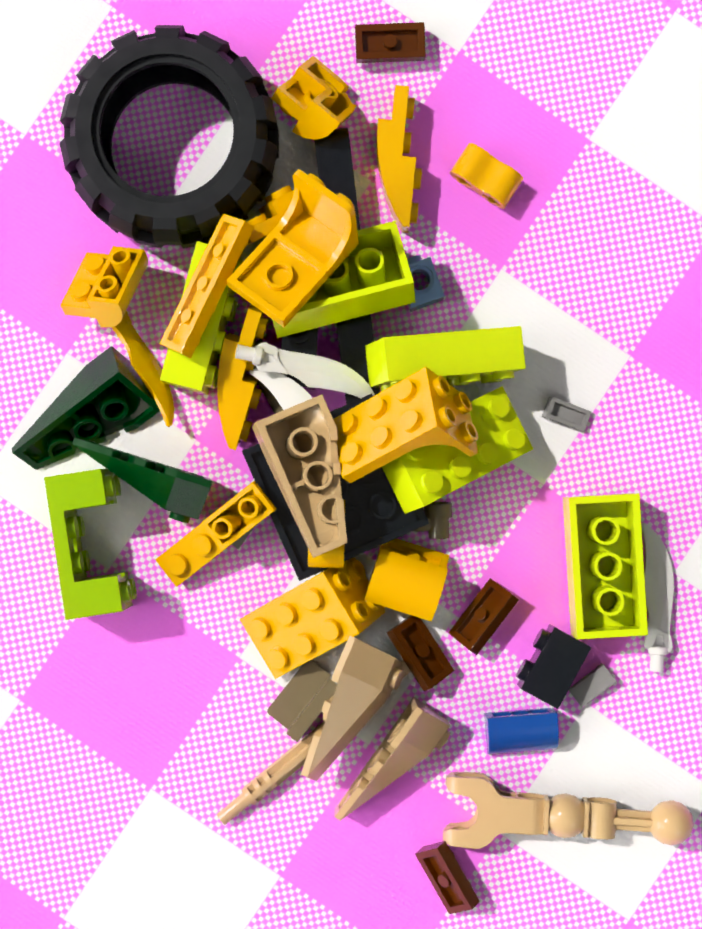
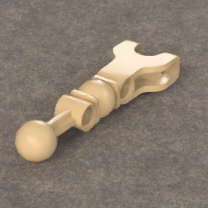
(561, 815)

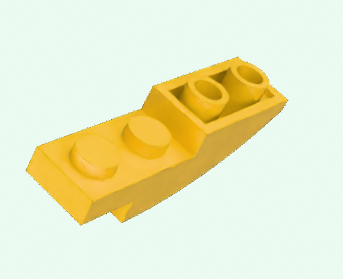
(397, 171)
(235, 388)
(216, 533)

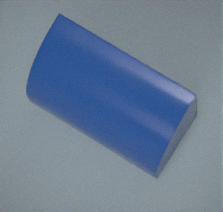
(521, 730)

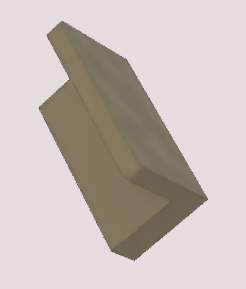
(302, 699)

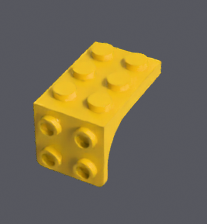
(299, 251)
(403, 418)
(312, 617)

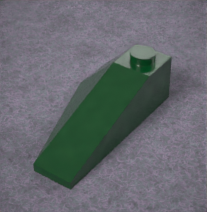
(94, 404)
(165, 485)

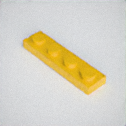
(207, 285)

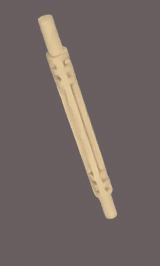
(274, 774)

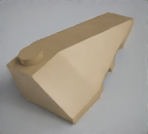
(306, 466)
(363, 685)
(406, 744)

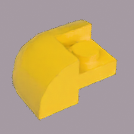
(315, 99)

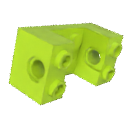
(83, 594)

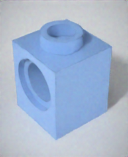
(434, 291)

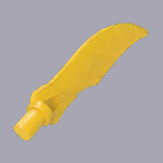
(146, 367)

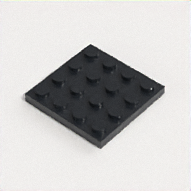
(371, 510)

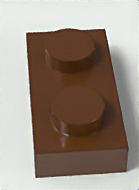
(390, 42)
(483, 616)
(420, 652)
(447, 877)

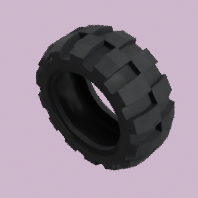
(154, 61)

